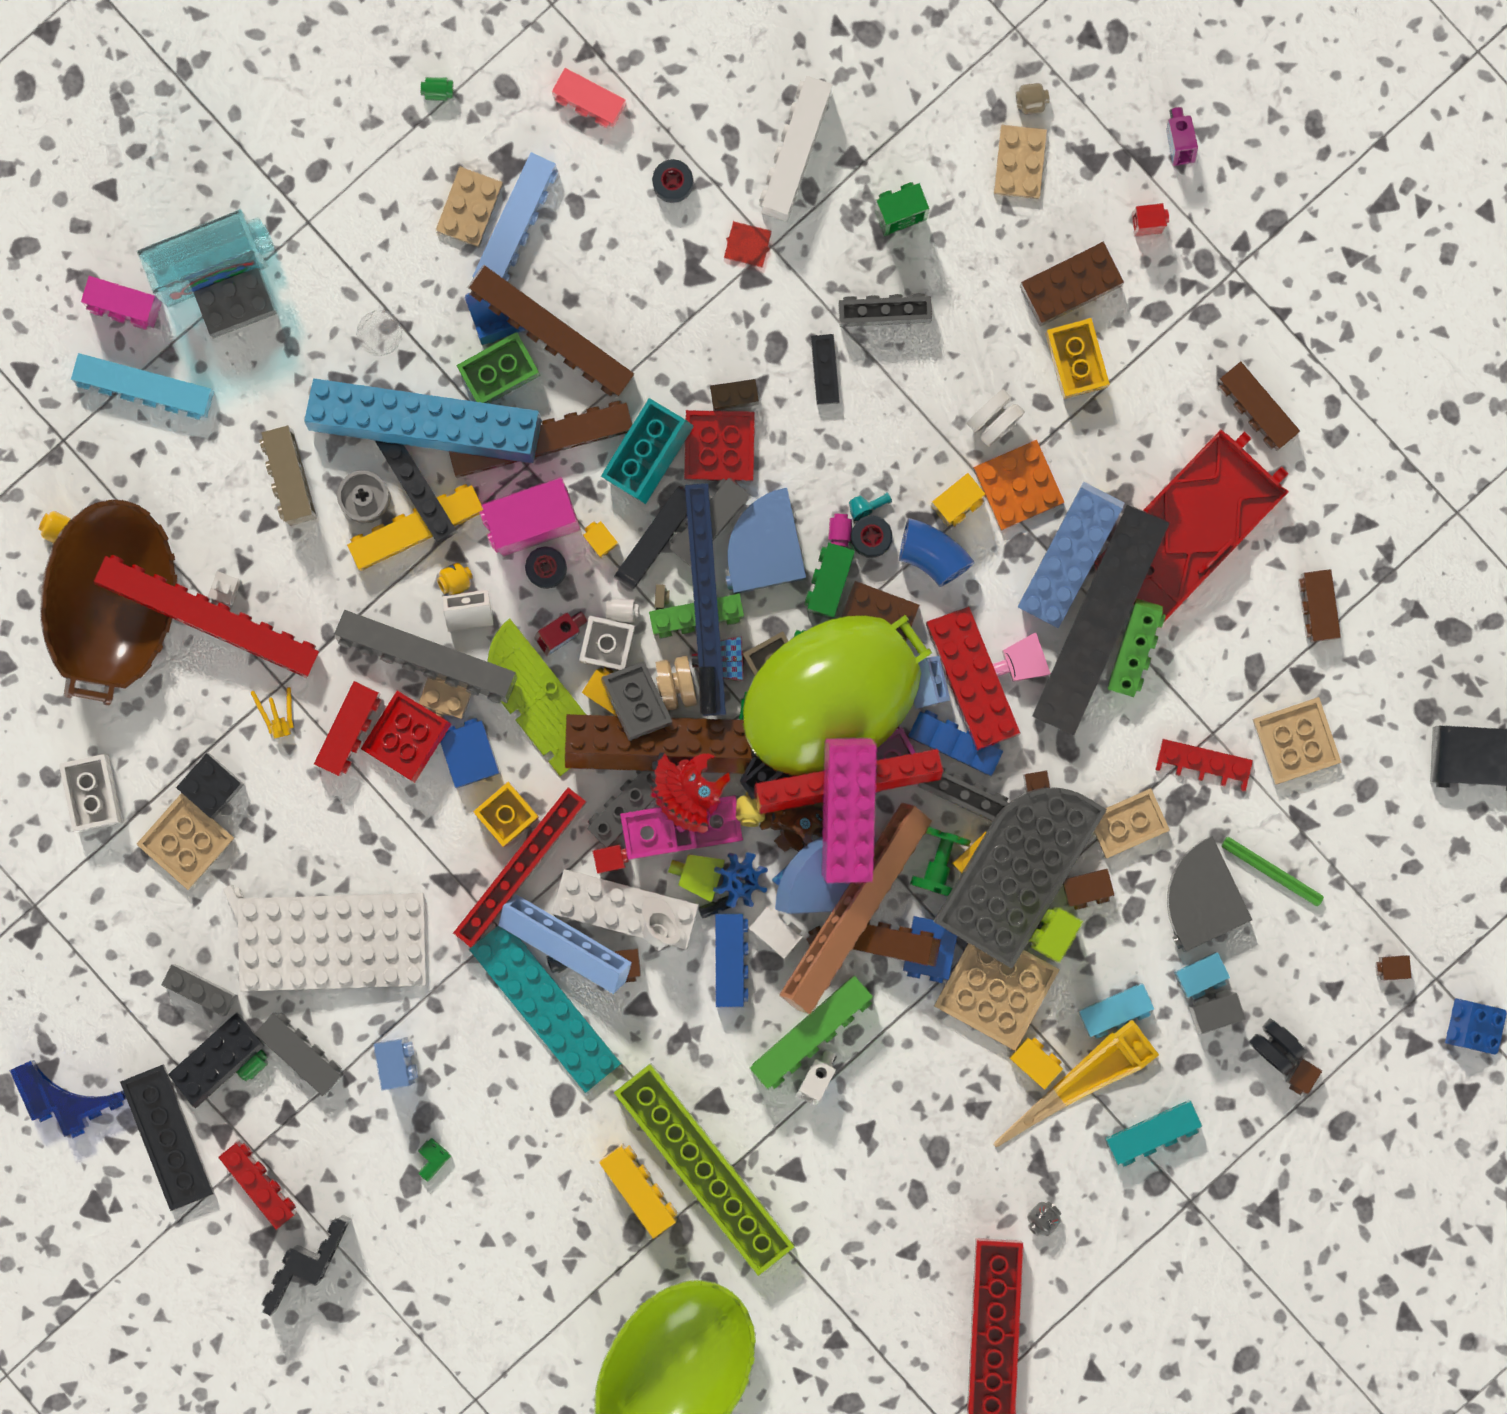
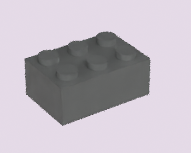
(235, 302)

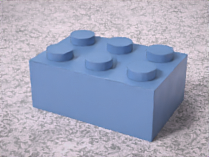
(395, 1063)

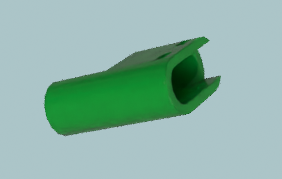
(435, 1158)

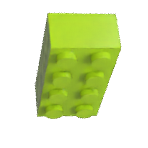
(1055, 933)

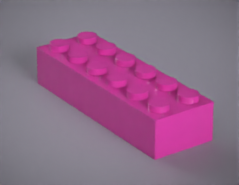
(848, 810)

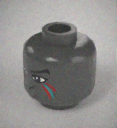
(1044, 1218)

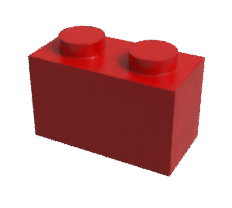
(1150, 219)
(610, 859)

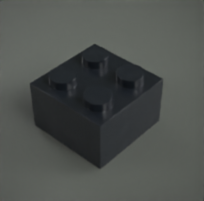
(210, 785)

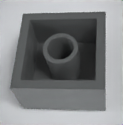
(1216, 1012)

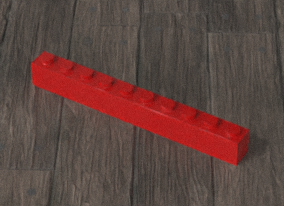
(205, 616)

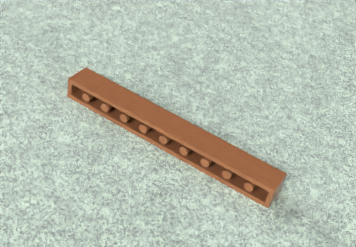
(855, 910)

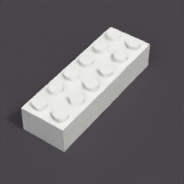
(797, 147)
(616, 905)

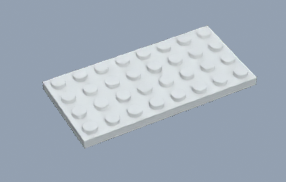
(331, 942)

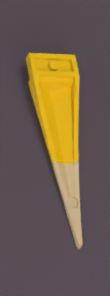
(1110, 1061)

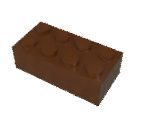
(1071, 284)

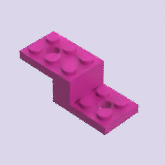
(673, 838)

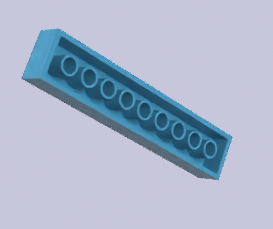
(423, 420)

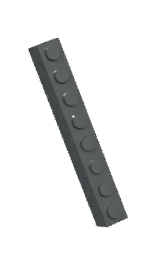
(425, 656)

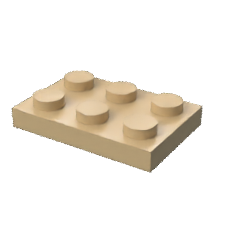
(1020, 161)
(469, 206)
(1130, 823)

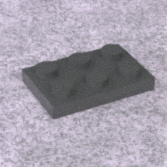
(636, 700)

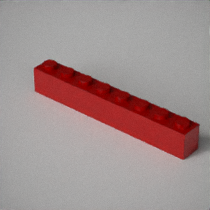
(809, 788)
(520, 867)

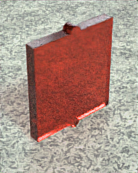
(747, 244)

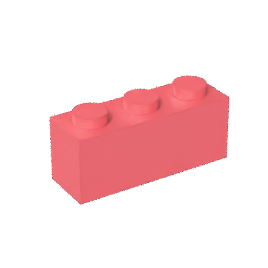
(588, 98)

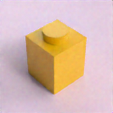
(600, 538)

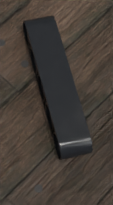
(653, 540)

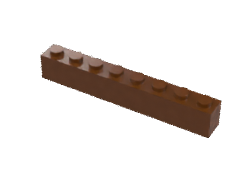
(550, 330)
(557, 436)

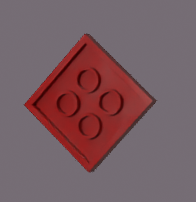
(720, 445)
(406, 736)

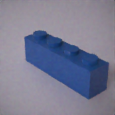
(730, 960)

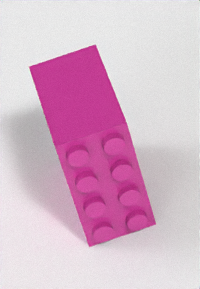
(529, 517)

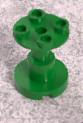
(937, 871)

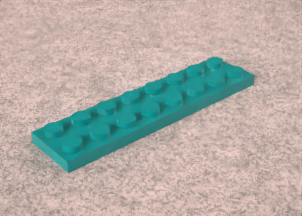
(545, 1007)

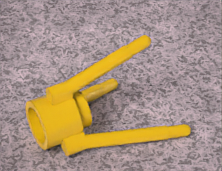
(279, 726)

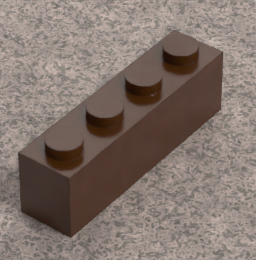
(1258, 406)
(899, 943)

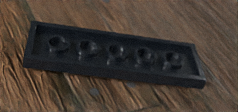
(167, 1137)

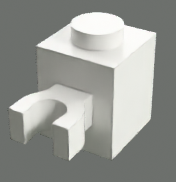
(223, 589)

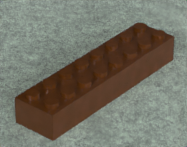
(603, 744)

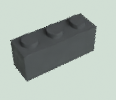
(198, 990)

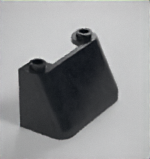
(1468, 756)

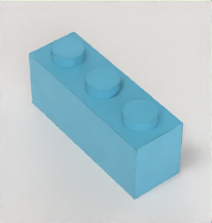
(1116, 1011)

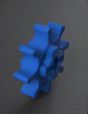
(745, 872)

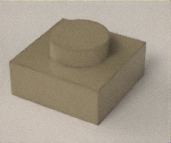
(661, 596)

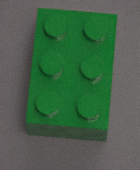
(901, 208)
(829, 580)

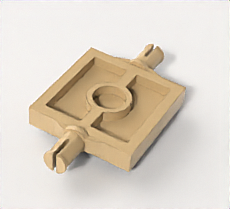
(444, 698)

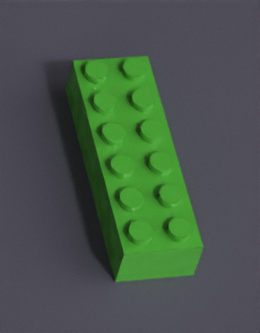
(810, 1032)

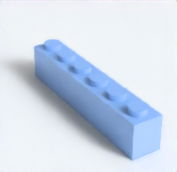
(518, 215)
(564, 943)

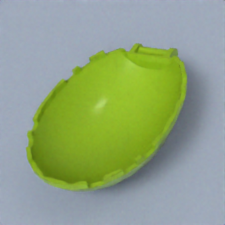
(832, 683)
(679, 1354)

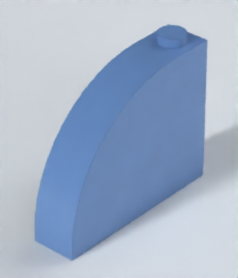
(765, 546)
(803, 886)

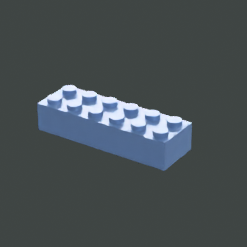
(1071, 554)

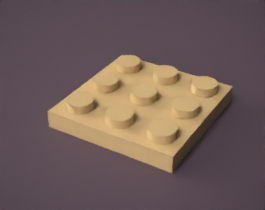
(1296, 740)
(185, 841)

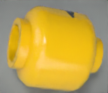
(52, 525)
(454, 579)

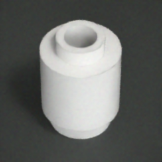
(622, 610)

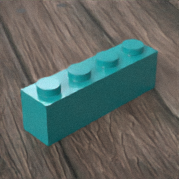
(1154, 1132)

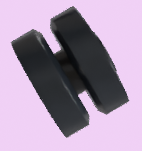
(1279, 1045)

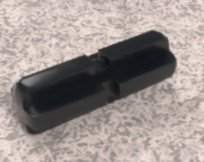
(713, 907)

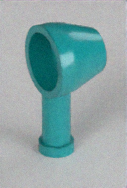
(861, 507)

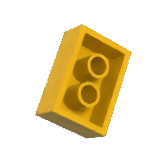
(1077, 358)

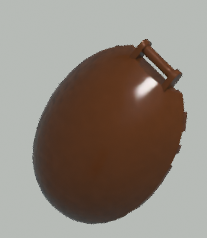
(89, 629)

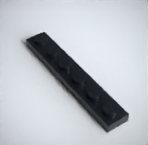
(418, 490)

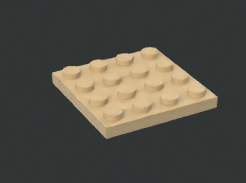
(994, 996)

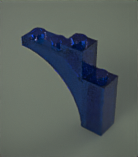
(70, 1109)

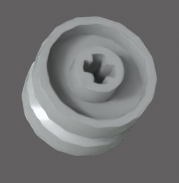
(350, 494)

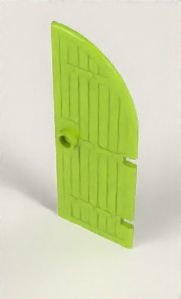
(536, 693)

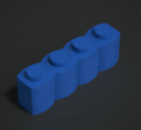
(954, 742)

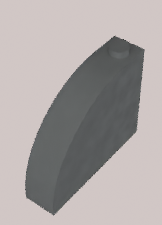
(1203, 897)

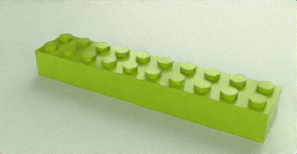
(704, 1169)

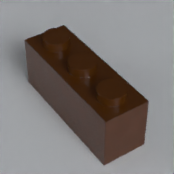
(1319, 606)

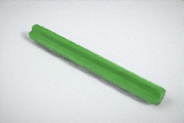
(1272, 871)

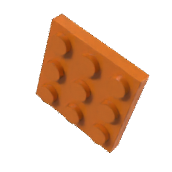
(1018, 485)

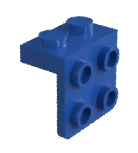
(488, 324)
(1476, 1026)

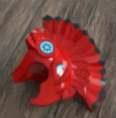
(684, 792)

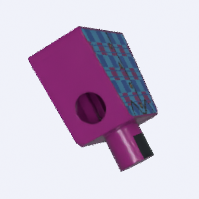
(1181, 137)

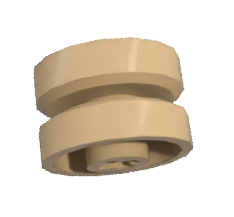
(675, 683)

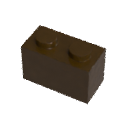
(734, 395)

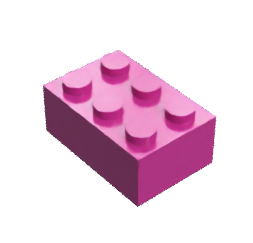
(121, 303)

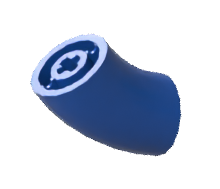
(933, 552)

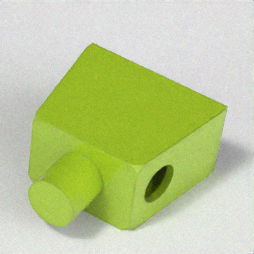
(698, 874)

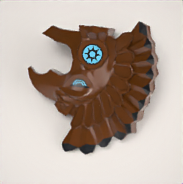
(795, 825)

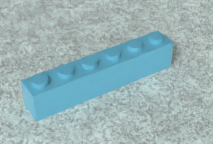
(142, 385)

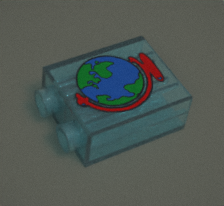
(205, 256)

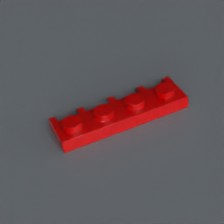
(1204, 761)

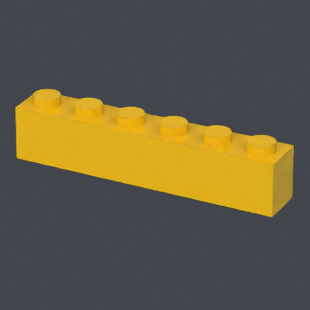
(411, 530)

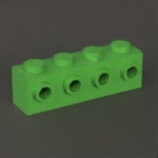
(683, 616)
(1135, 647)

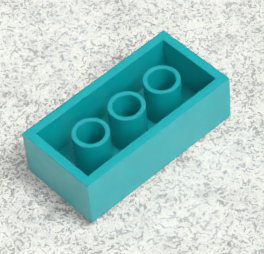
(647, 451)

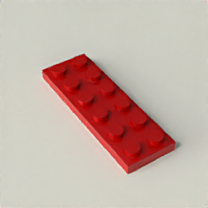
(972, 678)

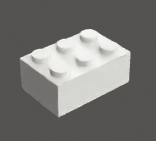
(90, 793)

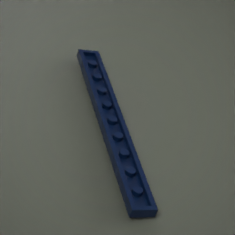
(705, 587)

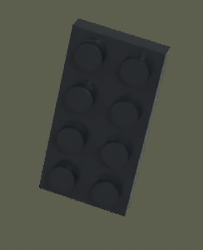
(216, 1060)

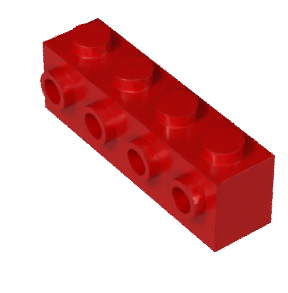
(347, 729)
(258, 1186)

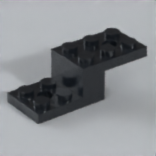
(305, 1265)

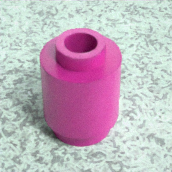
(840, 530)

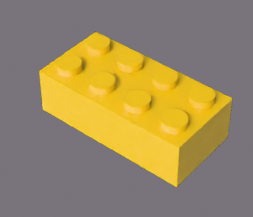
(638, 1190)

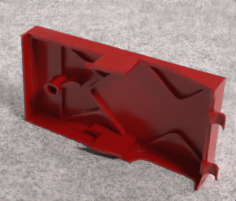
(1209, 513)

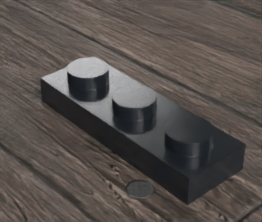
(825, 369)

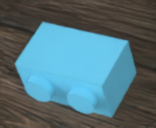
(1202, 975)

